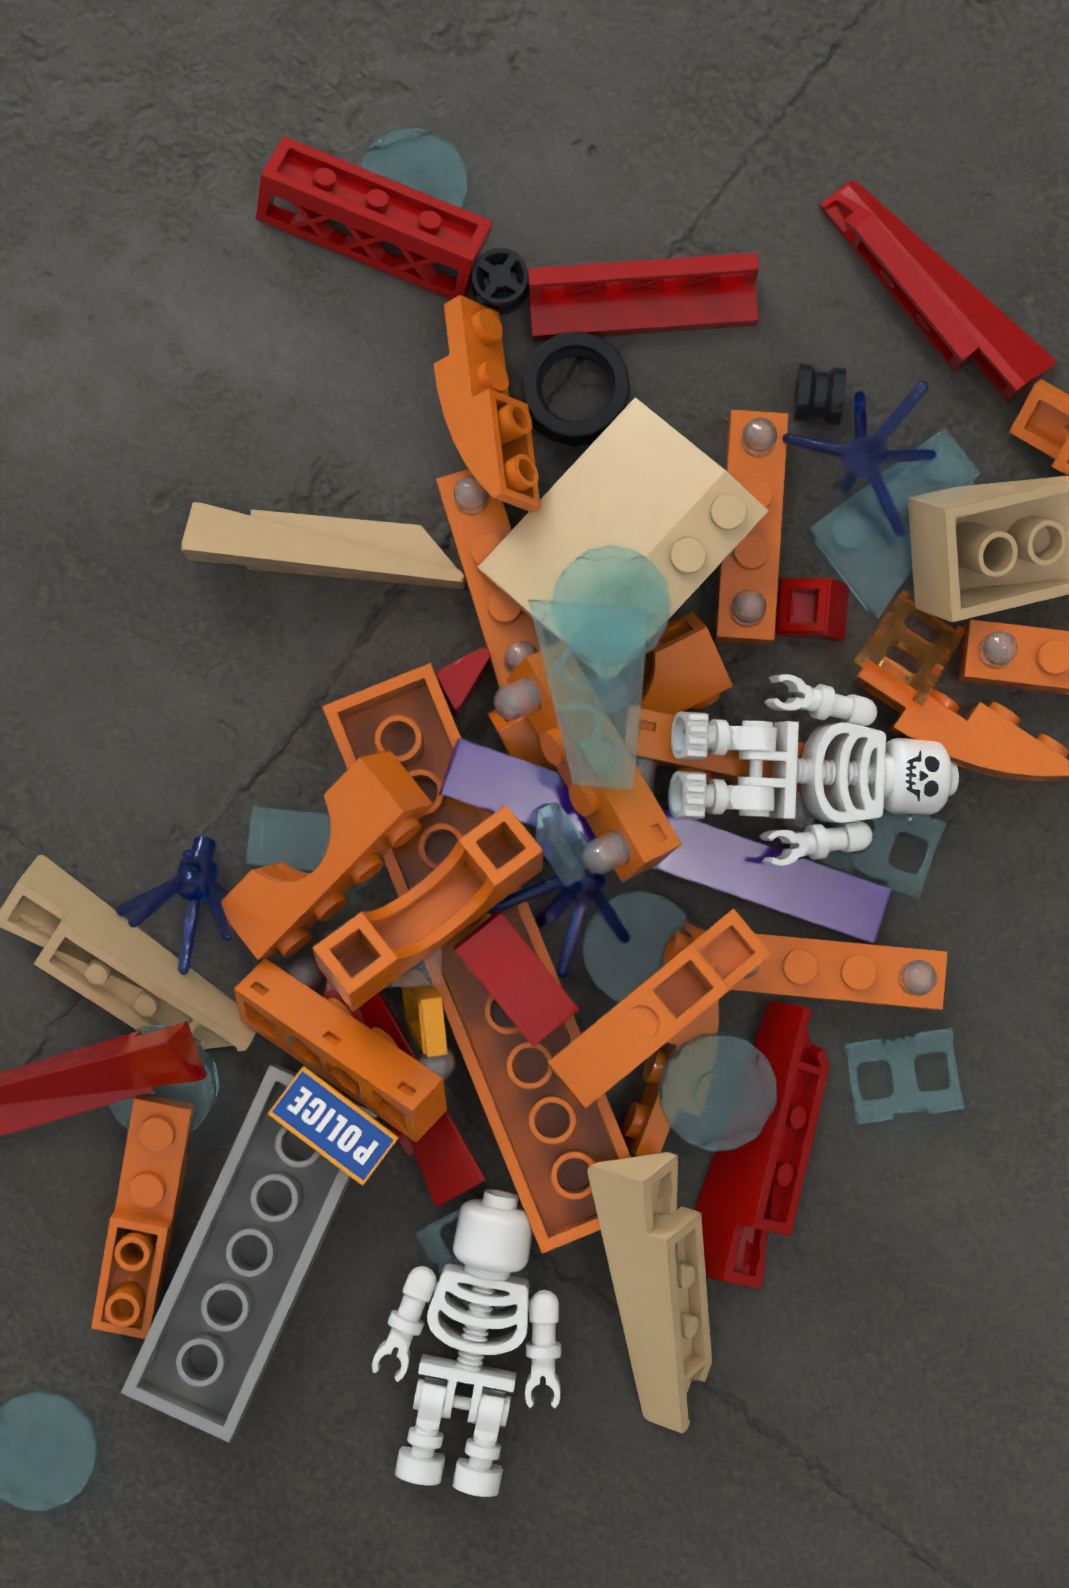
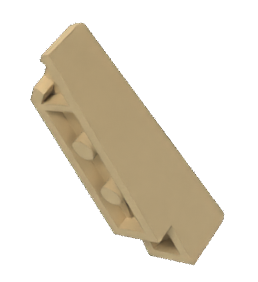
(656, 1280)

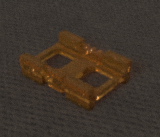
(931, 656)

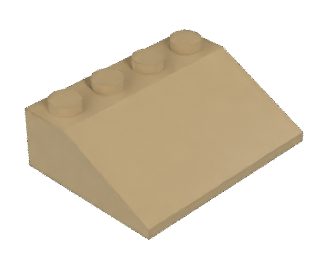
(635, 491)

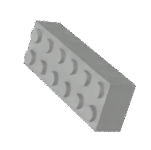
(239, 1273)

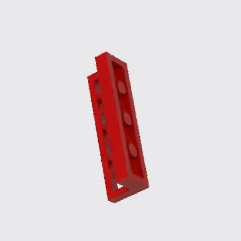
(373, 212)
(644, 296)

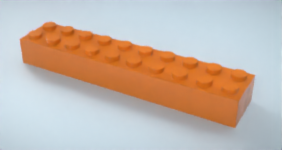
(533, 1115)

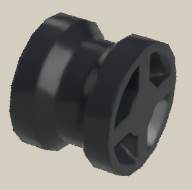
(499, 270)
(819, 394)

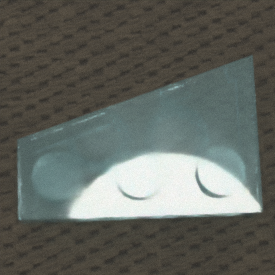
(860, 537)
(596, 685)

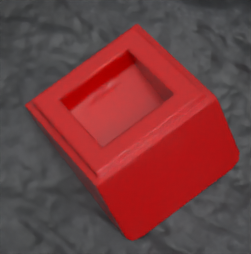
(812, 608)
(463, 677)

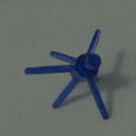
(868, 452)
(194, 882)
(579, 892)

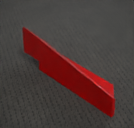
(935, 296)
(97, 1076)
(442, 1151)
(762, 1181)

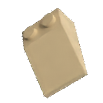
(989, 546)

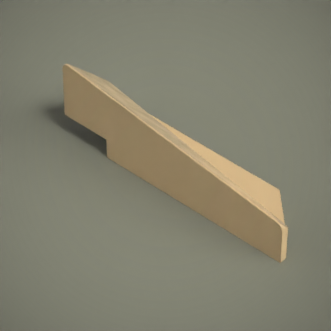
(318, 546)
(114, 963)

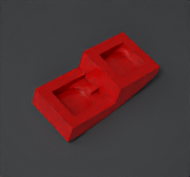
(516, 978)

